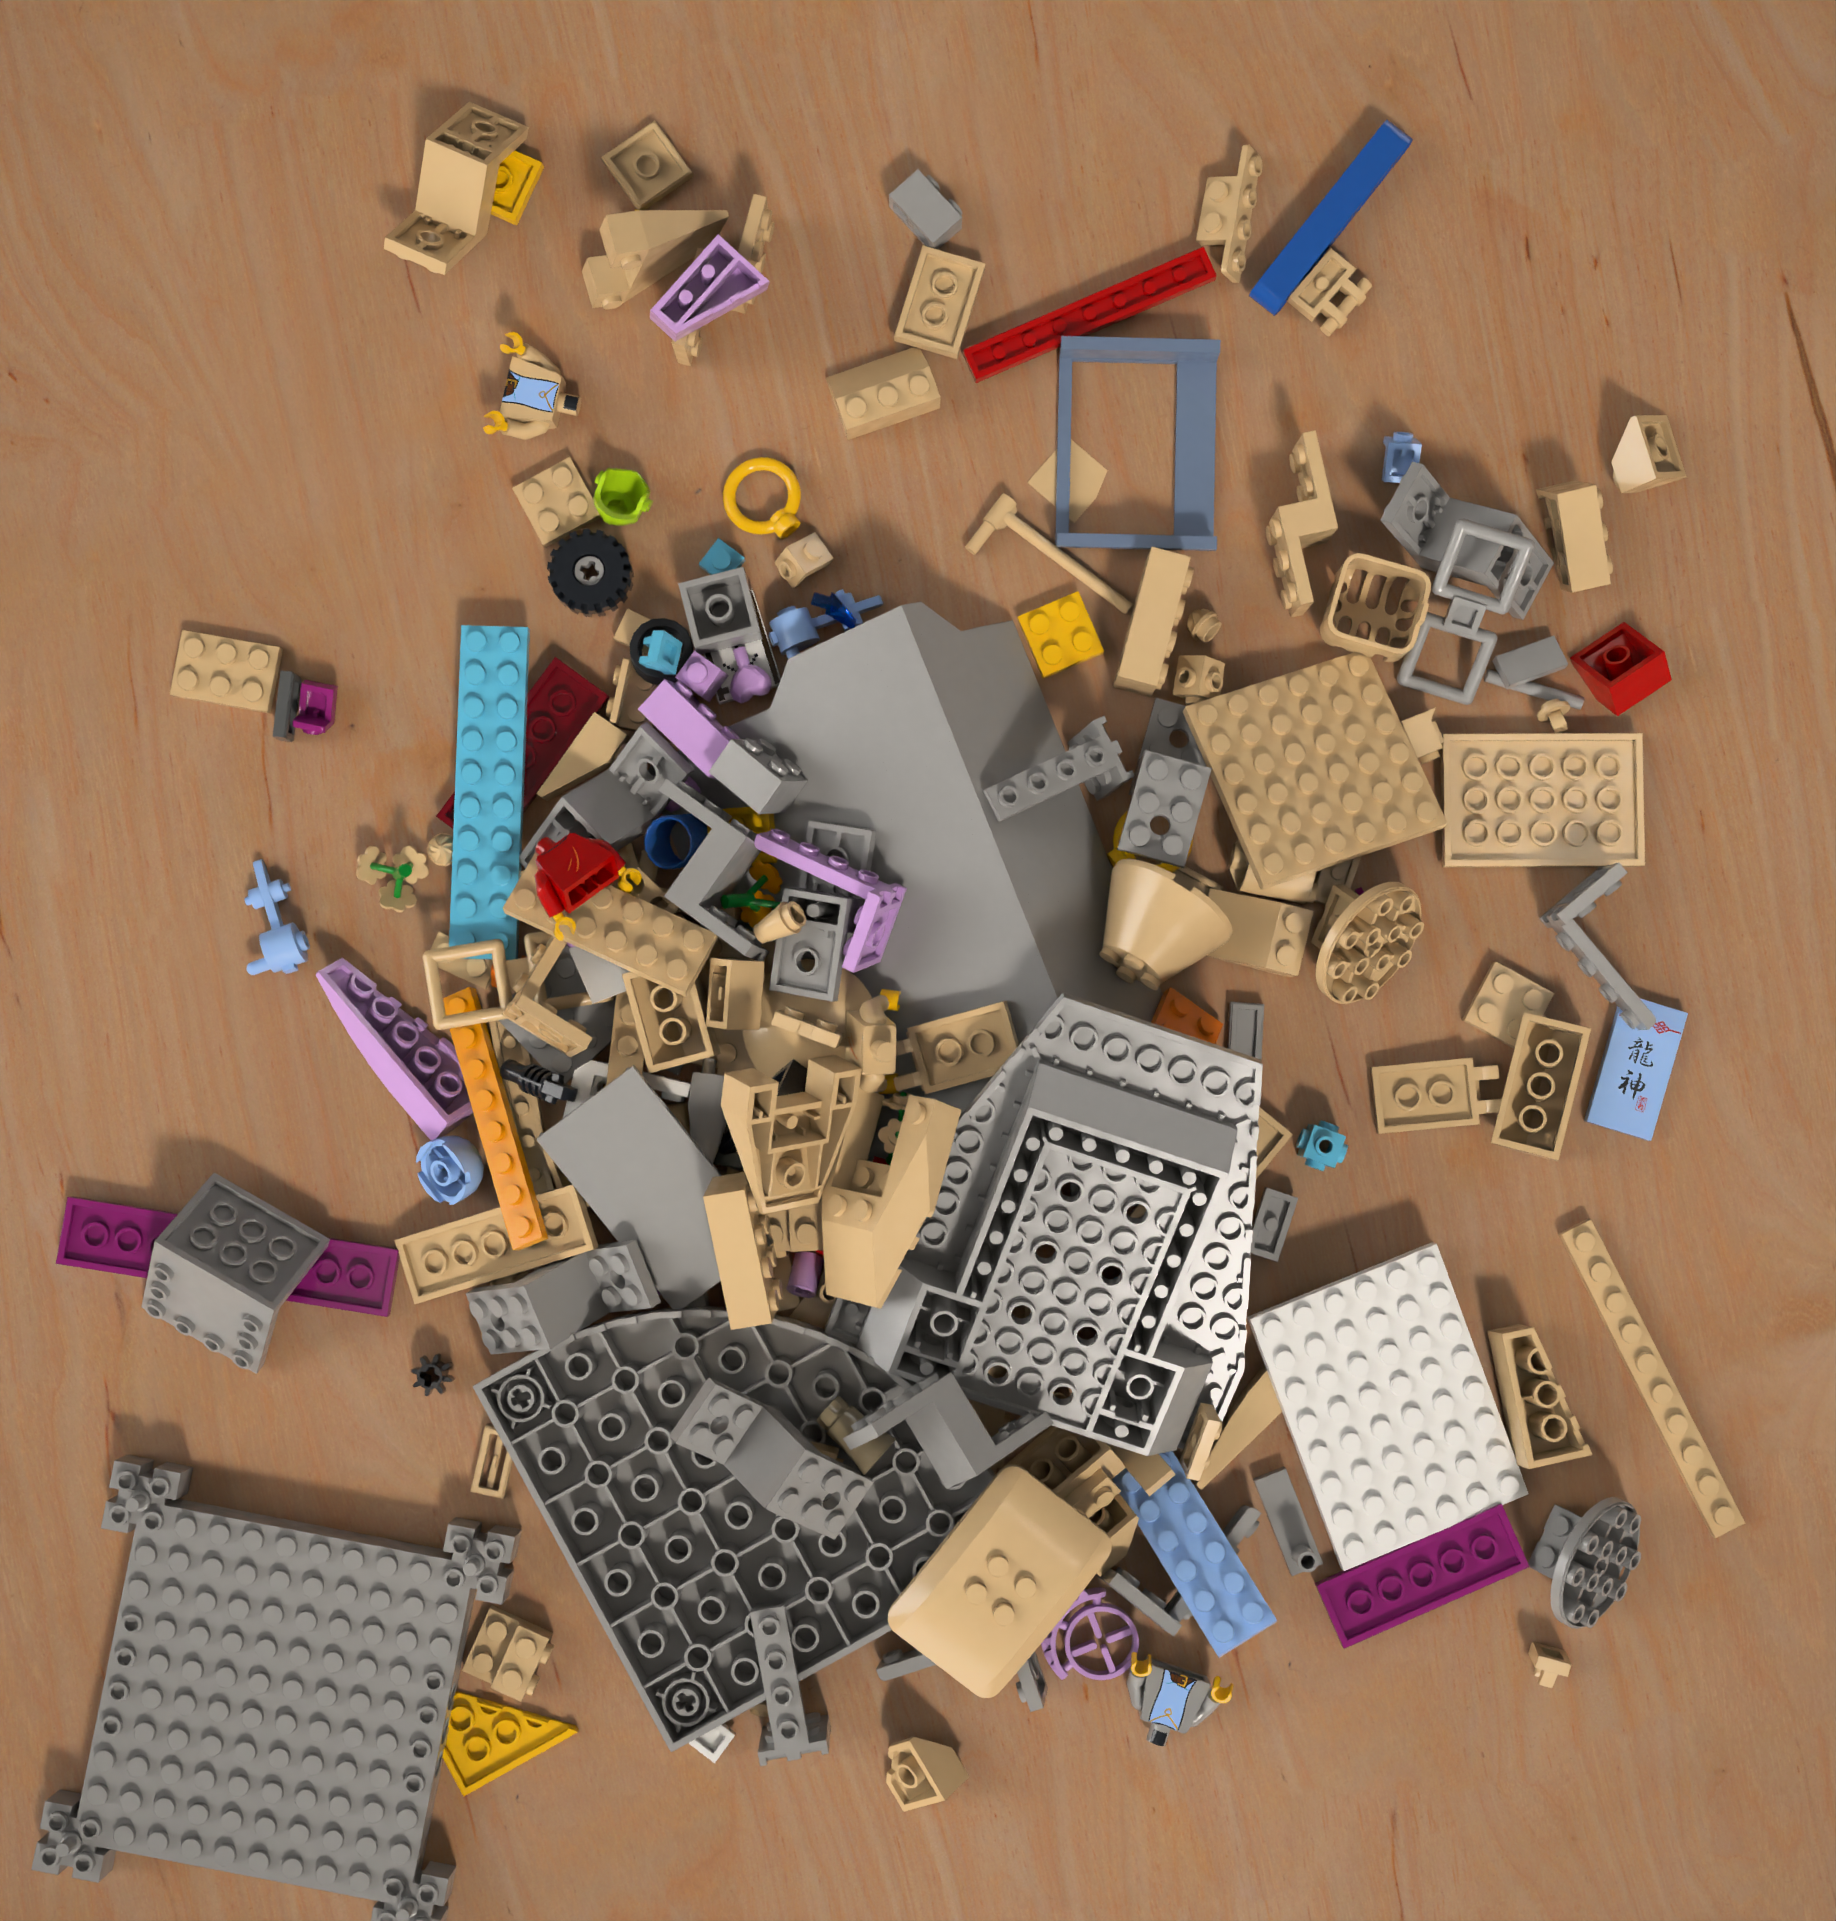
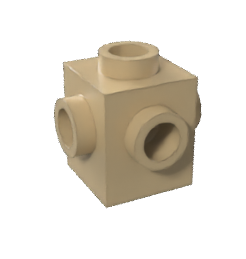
(1198, 678)

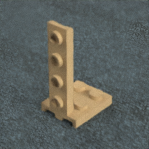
(541, 1017)

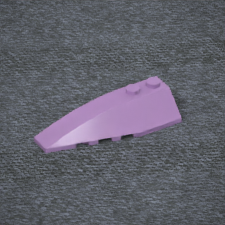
(400, 1050)

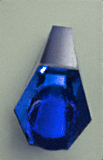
(834, 608)

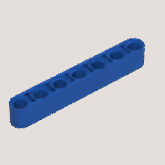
(1330, 217)

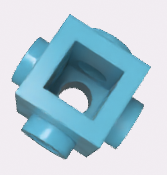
(1309, 1142)

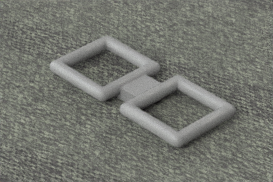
(1466, 610)

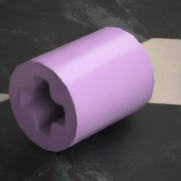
(805, 1274)

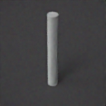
(1537, 690)

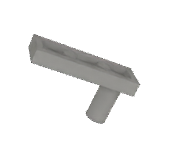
(1288, 1521)

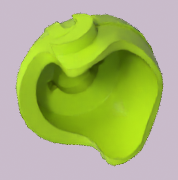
(621, 496)

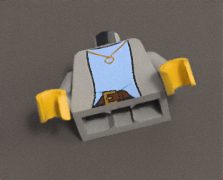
(1172, 1697)

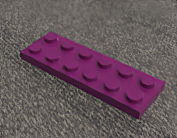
(1421, 1576)

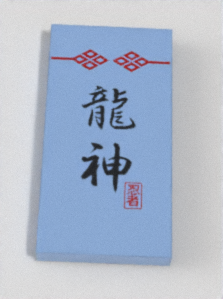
(1636, 1073)

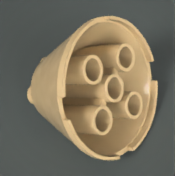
(1157, 924)

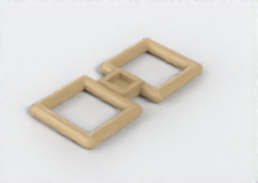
(506, 976)

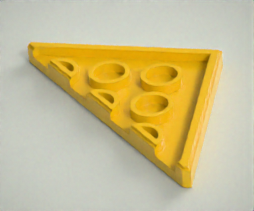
(495, 1738)

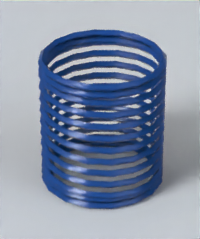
(658, 839)

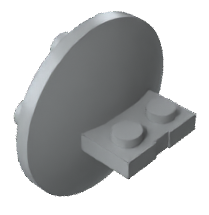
(1587, 1558)

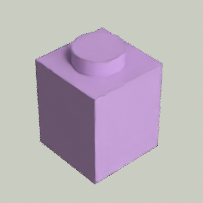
(701, 676)

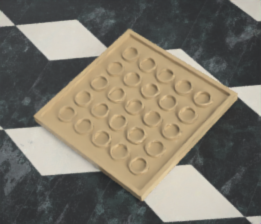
(1314, 768)

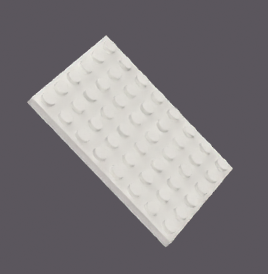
(1388, 1405)

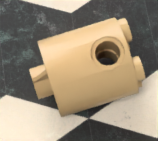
(1296, 890)

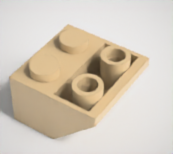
(735, 993)

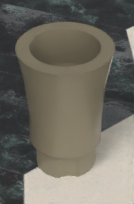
(838, 1420)

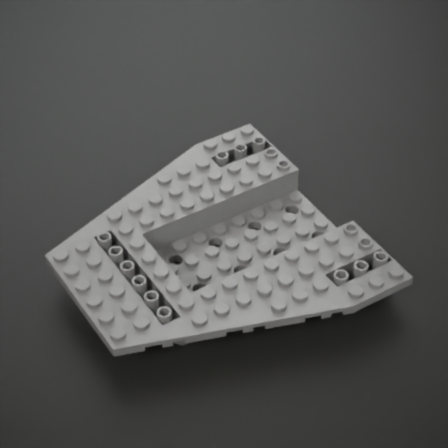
(1131, 1122)

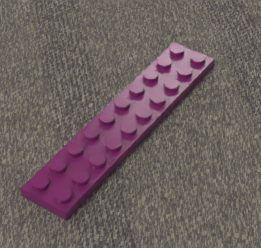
(123, 1238)

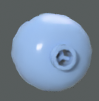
(450, 1168)

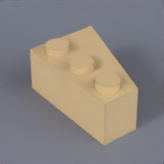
(1577, 535)

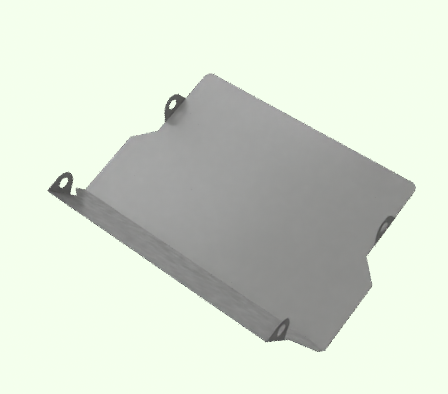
(901, 739)

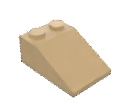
(1264, 933)

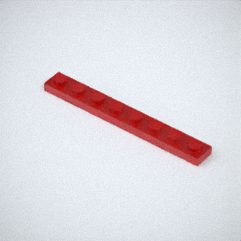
(1090, 314)

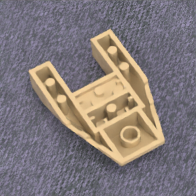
(878, 1208)

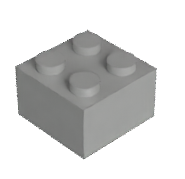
(720, 611)
(758, 775)

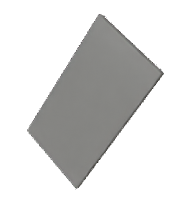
(642, 1181)

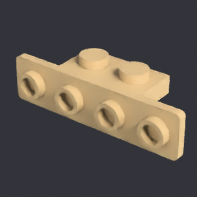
(1228, 212)

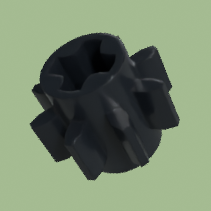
(424, 1379)

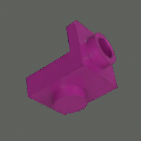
(316, 707)

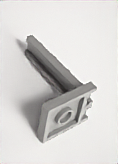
(1090, 761)
(1591, 961)
(1170, 1615)
(1030, 1688)
(789, 1728)

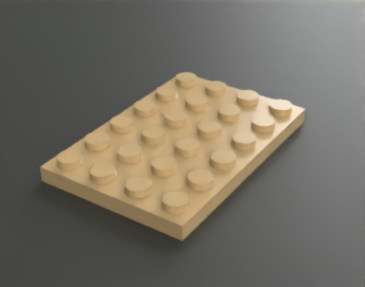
(1542, 800)

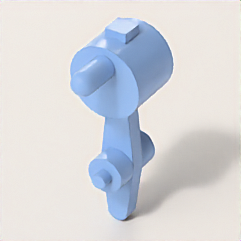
(796, 629)
(284, 944)

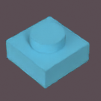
(721, 558)

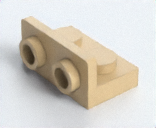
(629, 696)

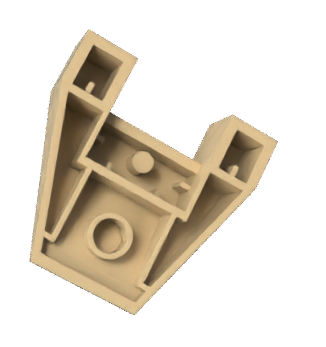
(644, 249)
(790, 1138)

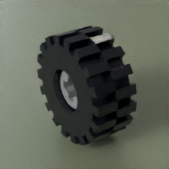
(598, 592)

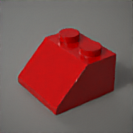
(1622, 668)

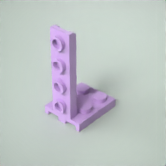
(872, 920)

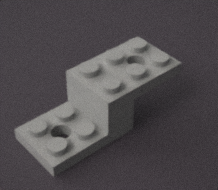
(828, 917)

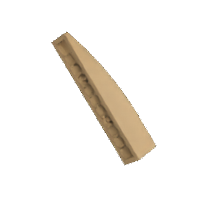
(1243, 1423)

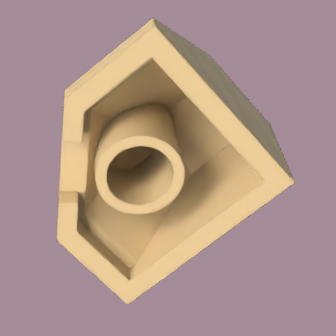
(923, 1772)

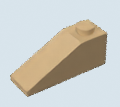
(587, 756)

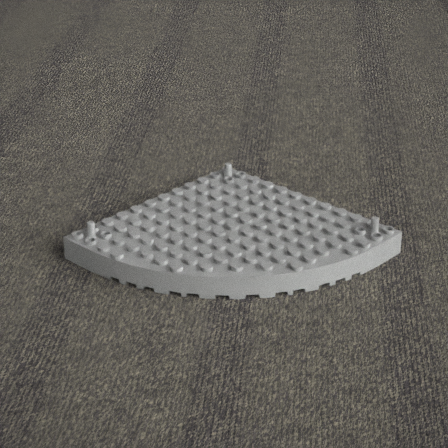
(674, 1540)

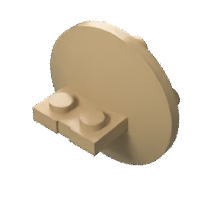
(1365, 939)
(802, 1025)

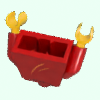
(575, 872)

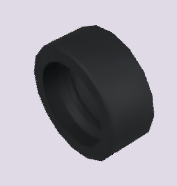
(646, 630)

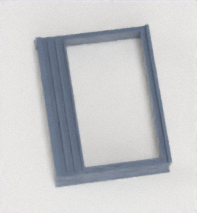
(1193, 437)

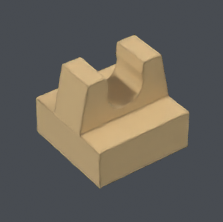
(1548, 1663)

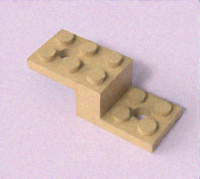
(755, 233)
(1301, 524)

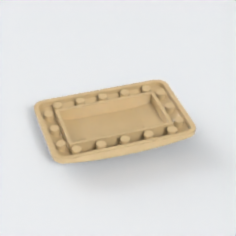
(999, 1581)

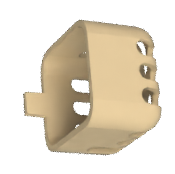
(1415, 589)

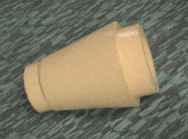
(780, 922)

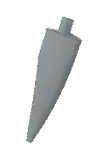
(705, 1109)

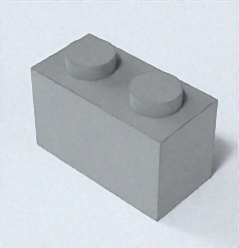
(926, 210)

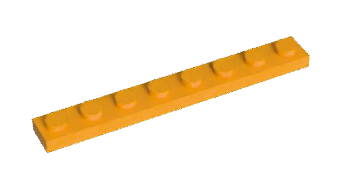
(496, 1125)

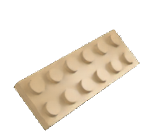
(623, 932)
(481, 1251)

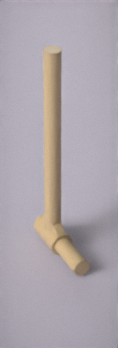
(1004, 514)

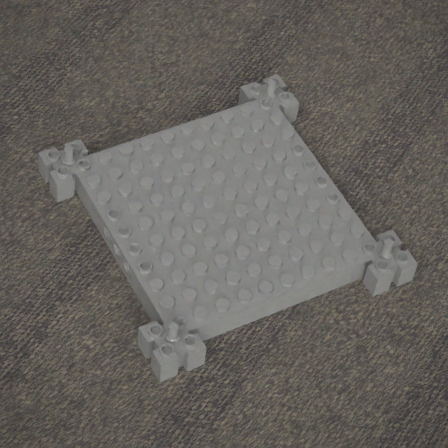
(276, 1698)

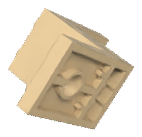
(456, 188)

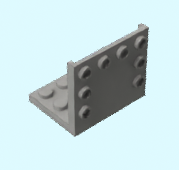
(229, 1270)

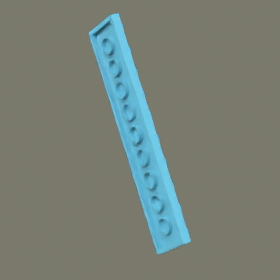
(489, 784)

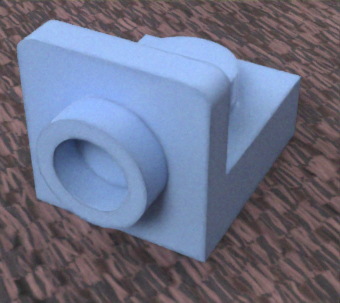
(1399, 454)

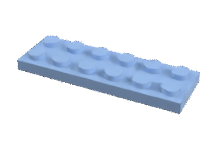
(1198, 1559)

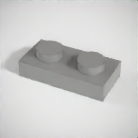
(1272, 1223)

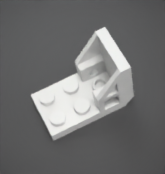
(593, 1074)

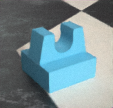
(662, 653)

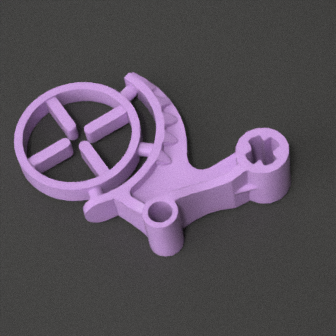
(1049, 1643)

